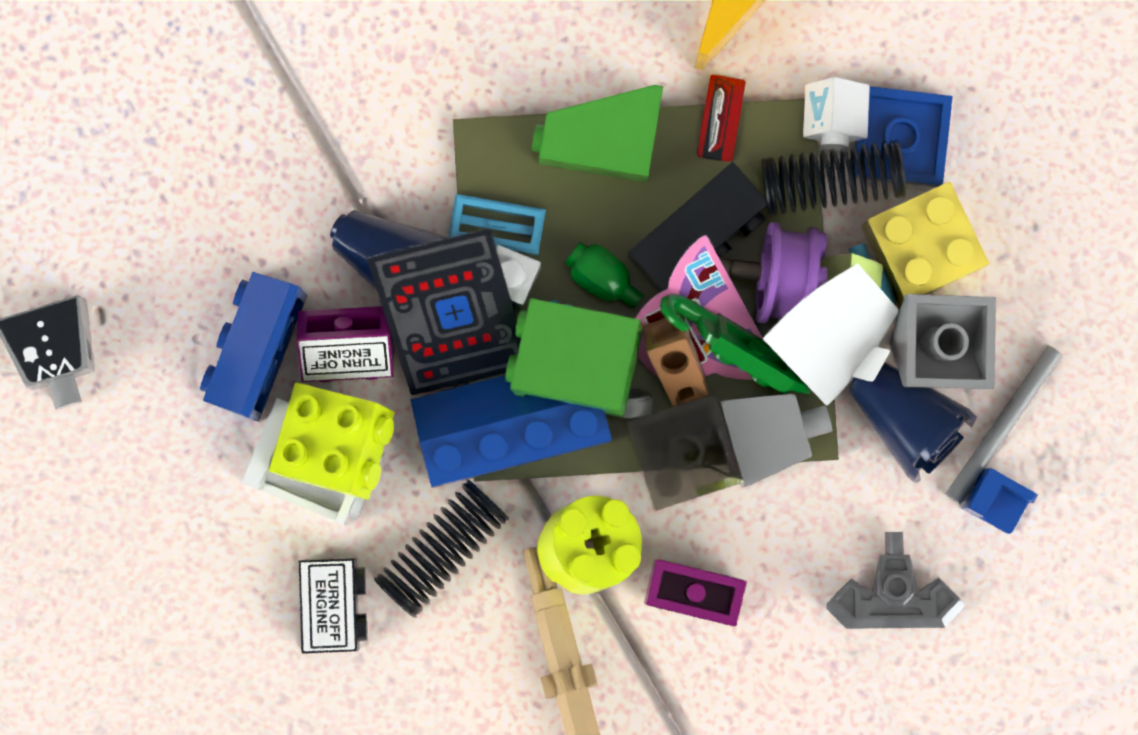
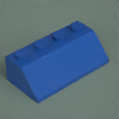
(491, 429)

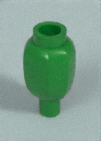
(602, 274)

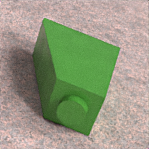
(603, 135)

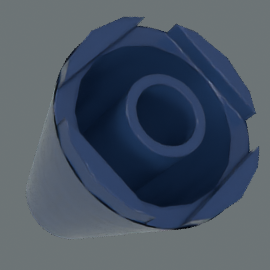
(366, 235)
(912, 421)

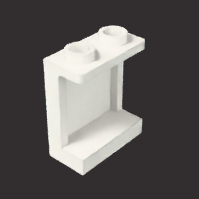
(321, 501)

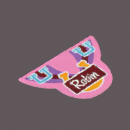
(706, 282)

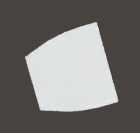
(833, 331)

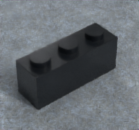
(716, 211)

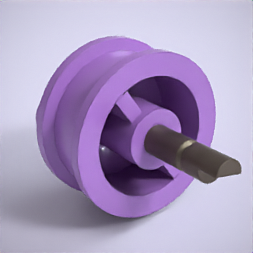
(785, 272)

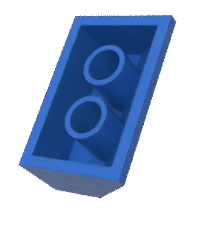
(253, 345)

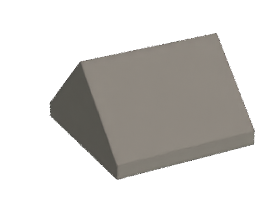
(946, 341)

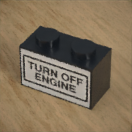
(330, 605)

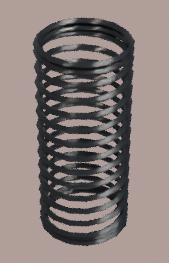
(769, 170)
(486, 506)

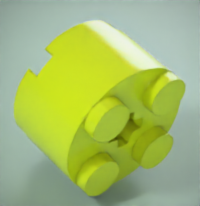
(614, 538)

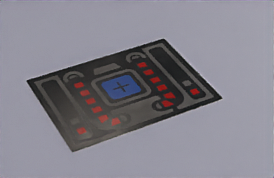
(447, 310)

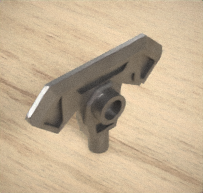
(895, 596)

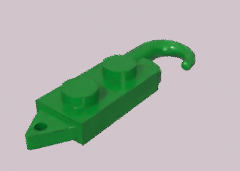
(734, 344)

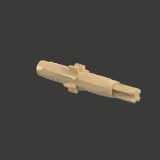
(567, 676)

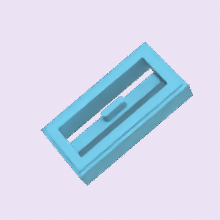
(501, 207)

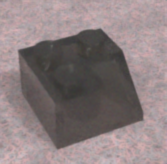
(684, 452)

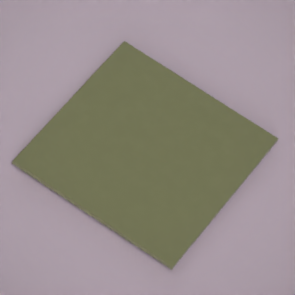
(498, 165)

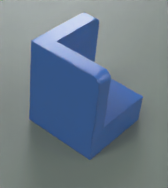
(998, 500)

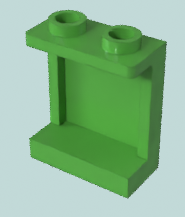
(575, 356)

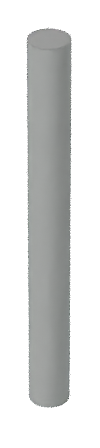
(1003, 424)

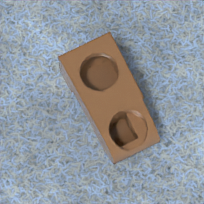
(675, 362)

